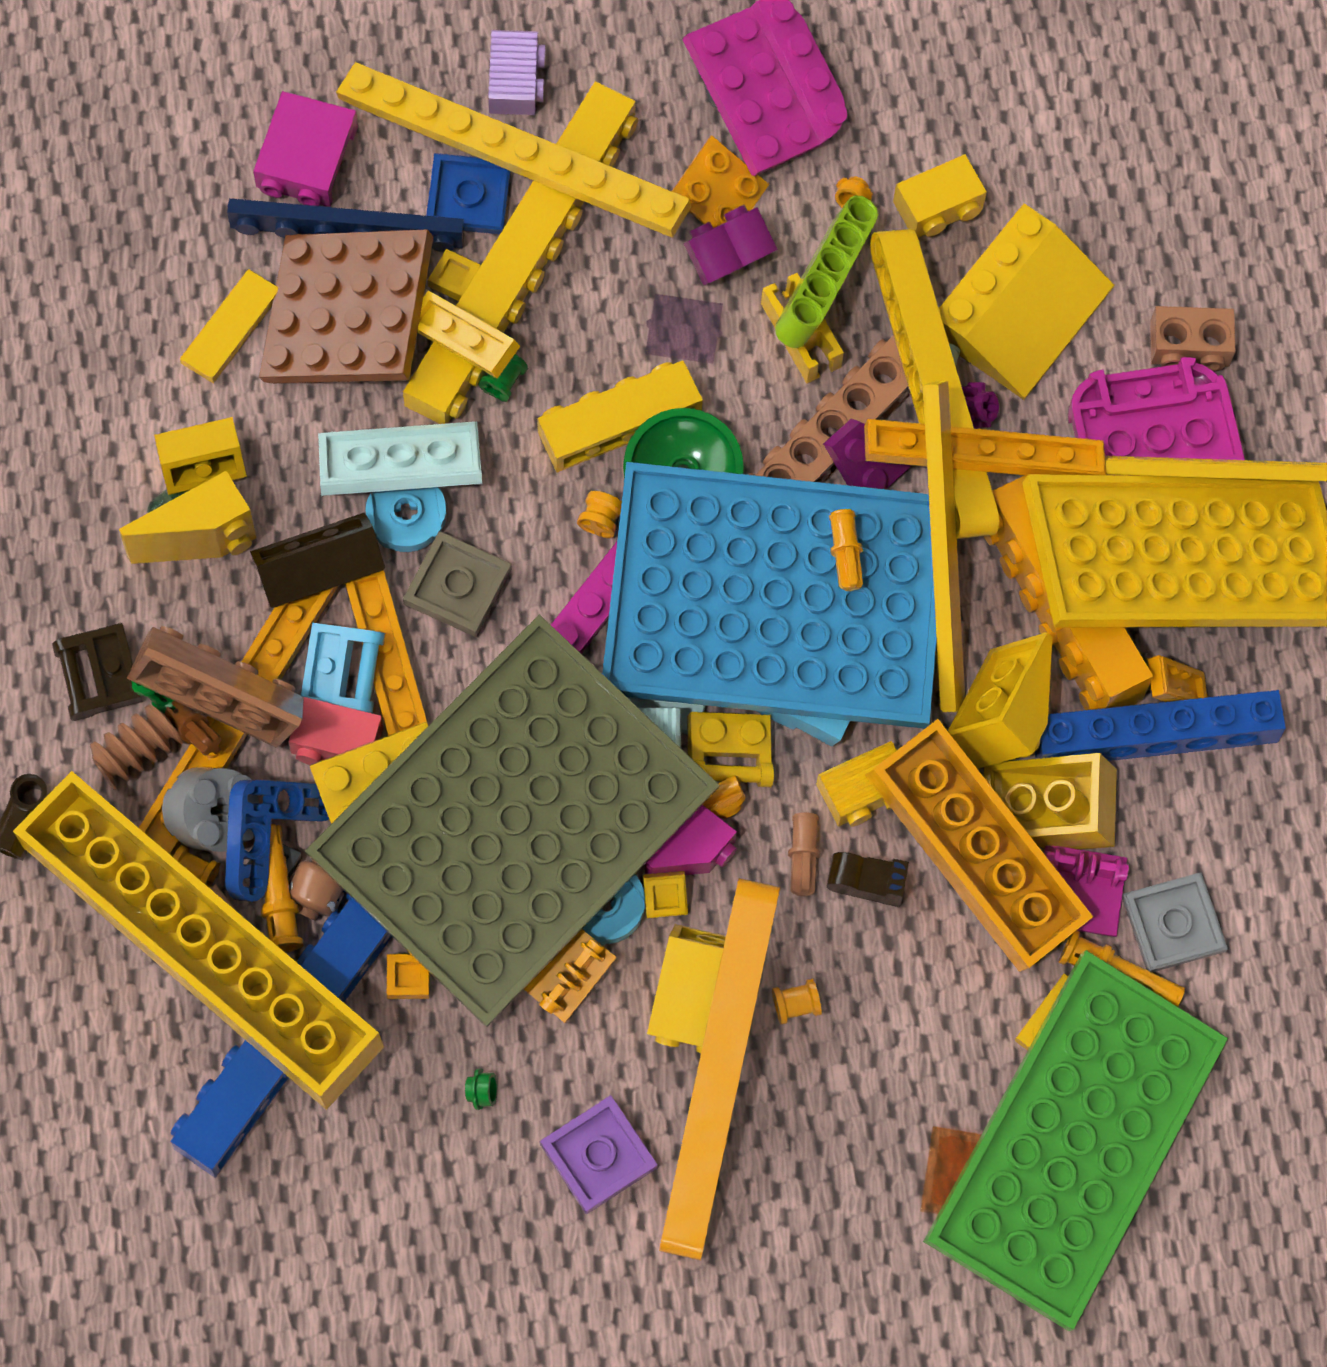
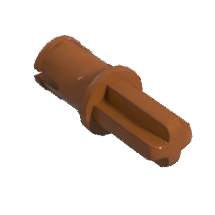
(194, 728)

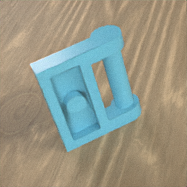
(330, 661)

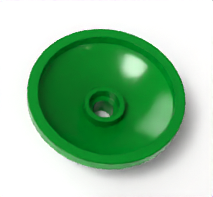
(685, 440)

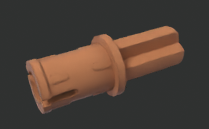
(804, 853)

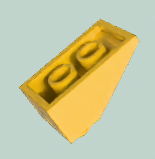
(193, 526)
(1006, 703)
(1060, 798)

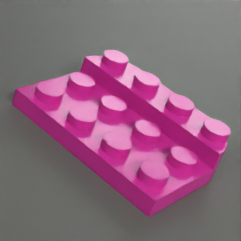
(768, 83)
(1158, 413)

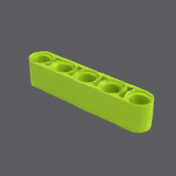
(826, 272)

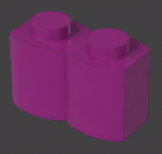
(729, 245)

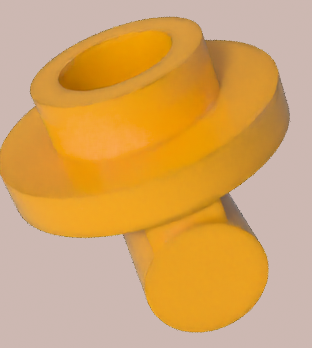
(727, 798)

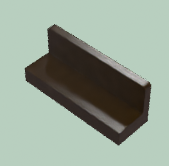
(318, 560)

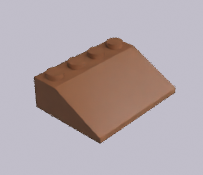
(217, 687)

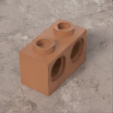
(1191, 327)

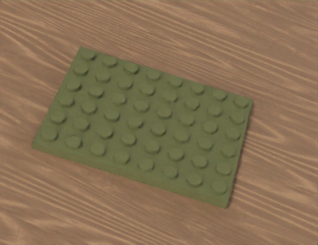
(512, 820)

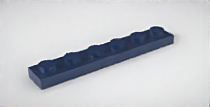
(293, 219)

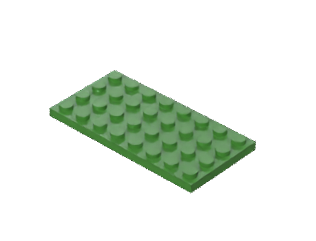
(1076, 1141)

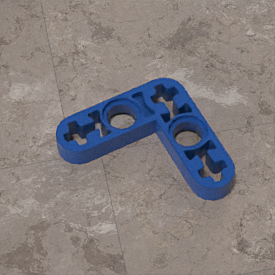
(257, 818)

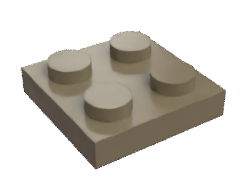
(457, 584)

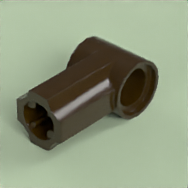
(17, 811)

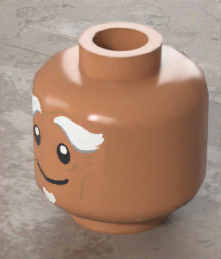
(314, 891)

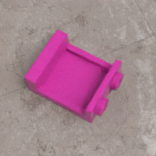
(304, 149)

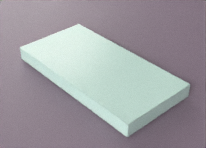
(399, 458)

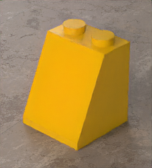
(686, 987)

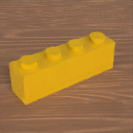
(610, 418)

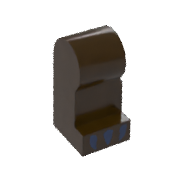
(868, 878)

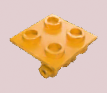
(718, 184)
(570, 976)

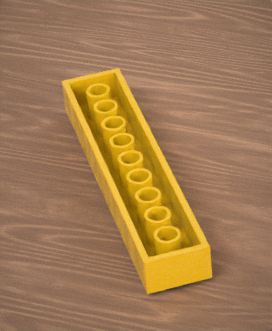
(199, 940)

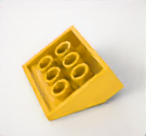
(1023, 302)

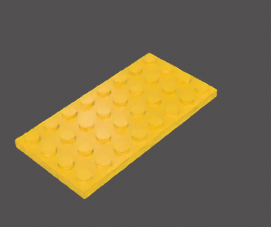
(1180, 550)

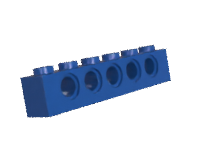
(1166, 727)

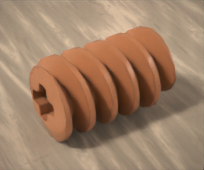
(134, 745)

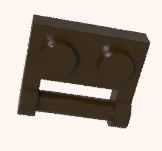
(110, 667)

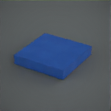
(469, 191)

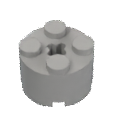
(189, 804)

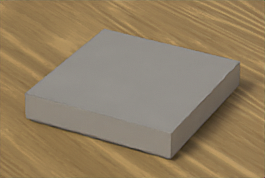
(1174, 922)

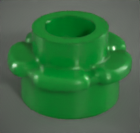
(481, 1089)

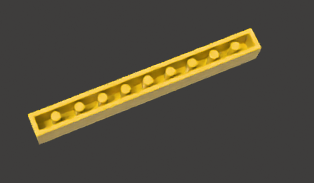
(520, 255)

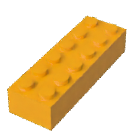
(1097, 658)
(979, 846)

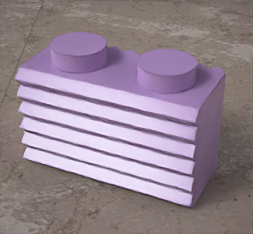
(514, 72)

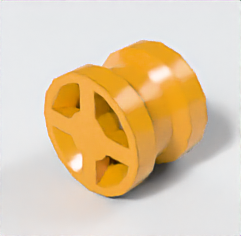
(600, 514)

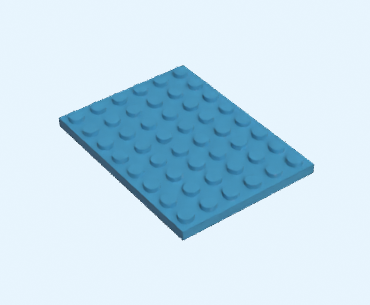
(740, 603)

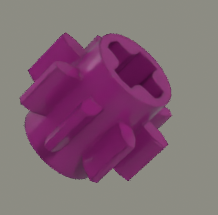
(981, 404)

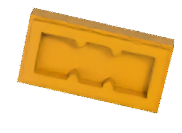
(1175, 680)

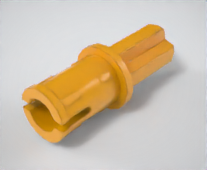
(846, 549)

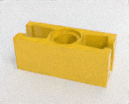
(821, 337)

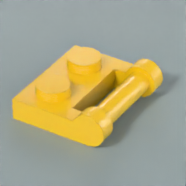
(732, 737)

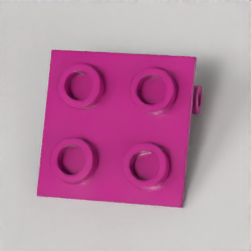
(1097, 883)

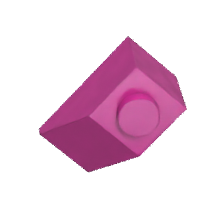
(695, 846)

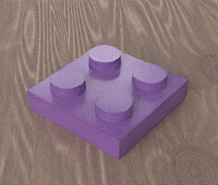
(598, 1154)

